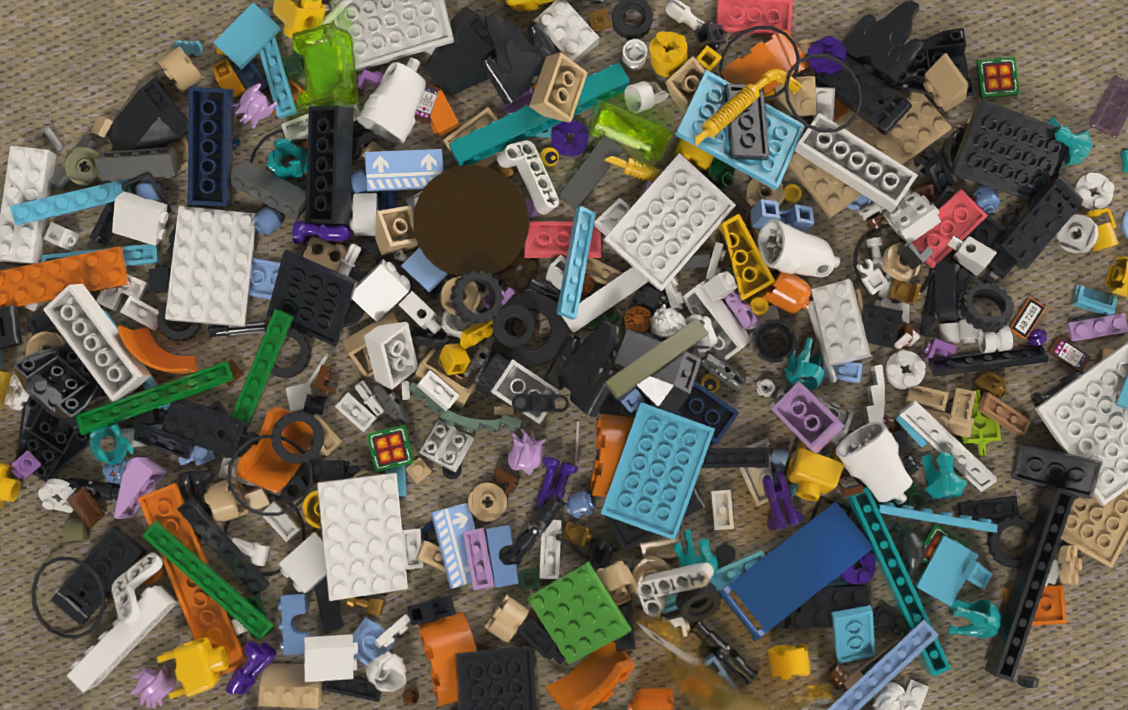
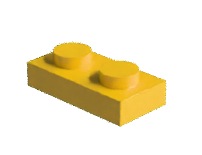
(476, 333)

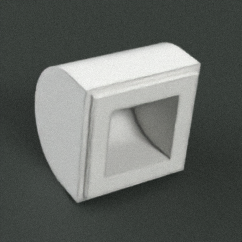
(949, 332)

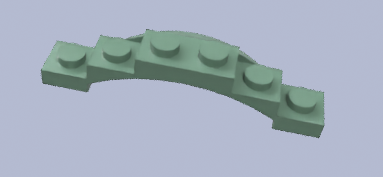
(468, 424)

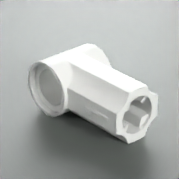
(253, 551)

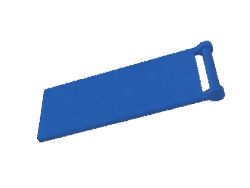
(797, 569)

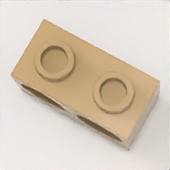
(325, 256)

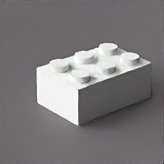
(568, 30)
(520, 380)

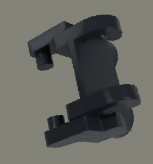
(650, 297)
(600, 554)

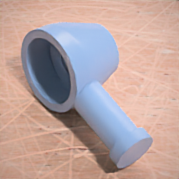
(779, 458)

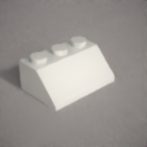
(391, 353)

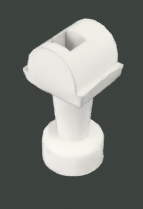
(877, 259)

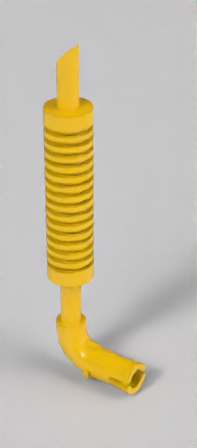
(741, 101)
(637, 169)

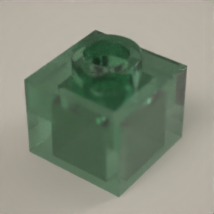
(295, 66)
(526, 585)

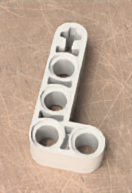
(533, 173)
(676, 584)

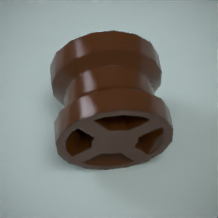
(836, 675)

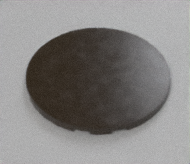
(471, 221)

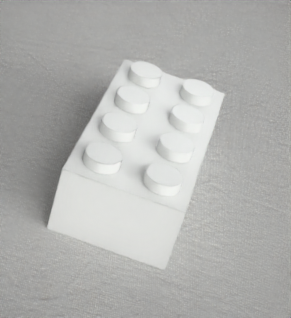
(841, 322)

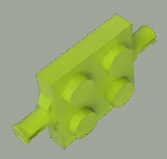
(983, 430)

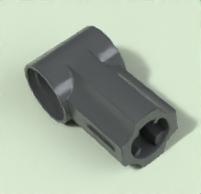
(700, 259)

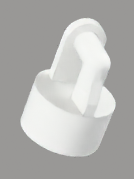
(642, 97)

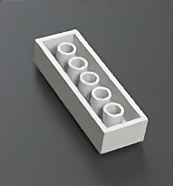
(856, 163)
(25, 181)
(96, 342)
(122, 639)

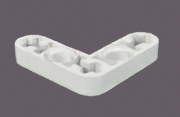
(127, 582)

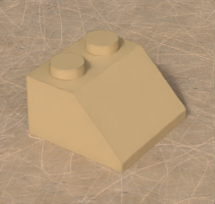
(684, 82)
(946, 83)
(803, 101)
(395, 230)

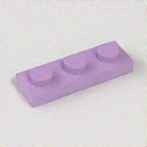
(1097, 327)
(478, 558)

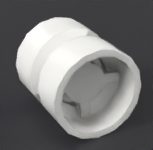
(634, 54)
(999, 340)

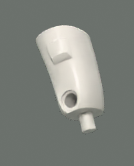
(394, 102)
(795, 251)
(874, 459)

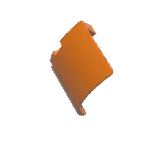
(773, 54)
(148, 351)
(610, 440)
(262, 464)
(440, 642)
(592, 679)

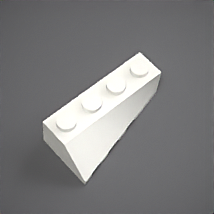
(727, 329)

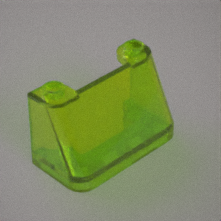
(327, 66)

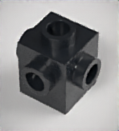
(710, 35)

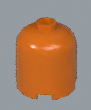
(788, 293)
(652, 699)

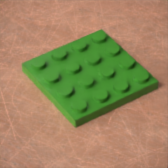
(579, 613)

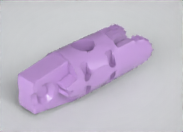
(741, 309)

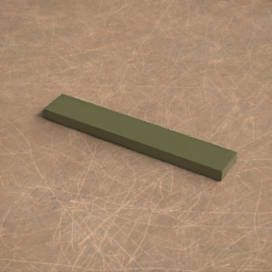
(656, 358)

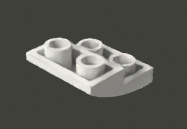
(446, 445)

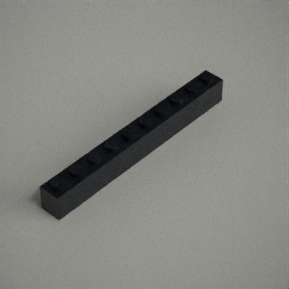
(1029, 582)

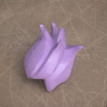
(254, 106)
(525, 452)
(153, 685)

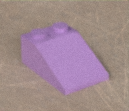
(807, 417)
(137, 480)

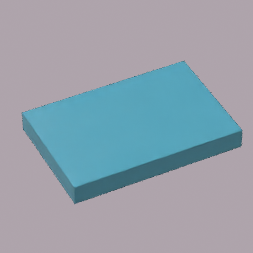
(247, 36)
(944, 570)
(853, 634)

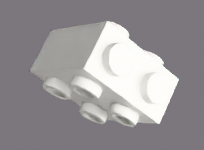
(913, 217)

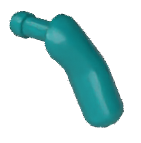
(1124, 156)

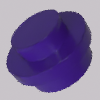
(1037, 337)

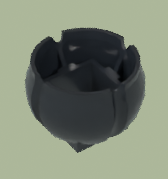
(786, 333)

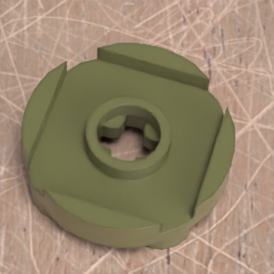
(73, 170)

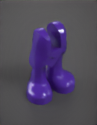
(302, 231)
(551, 467)
(783, 492)
(257, 660)

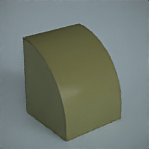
(75, 530)

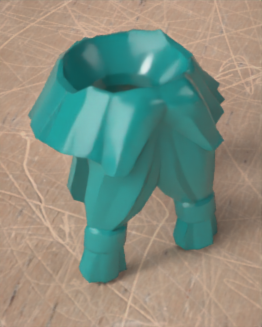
(1078, 144)
(283, 149)
(802, 367)
(118, 453)
(946, 483)
(690, 557)
(982, 615)

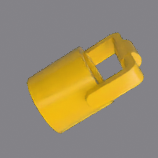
(1106, 233)

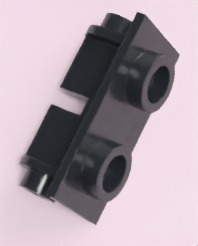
(103, 229)

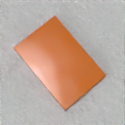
(1051, 606)

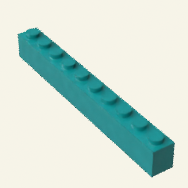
(527, 122)
(896, 576)

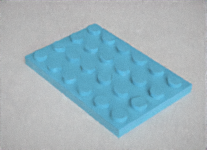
(782, 133)
(657, 471)

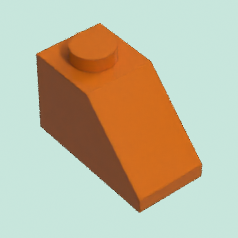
(442, 116)

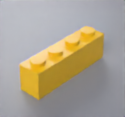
(746, 259)

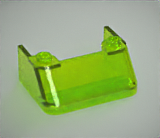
(629, 130)

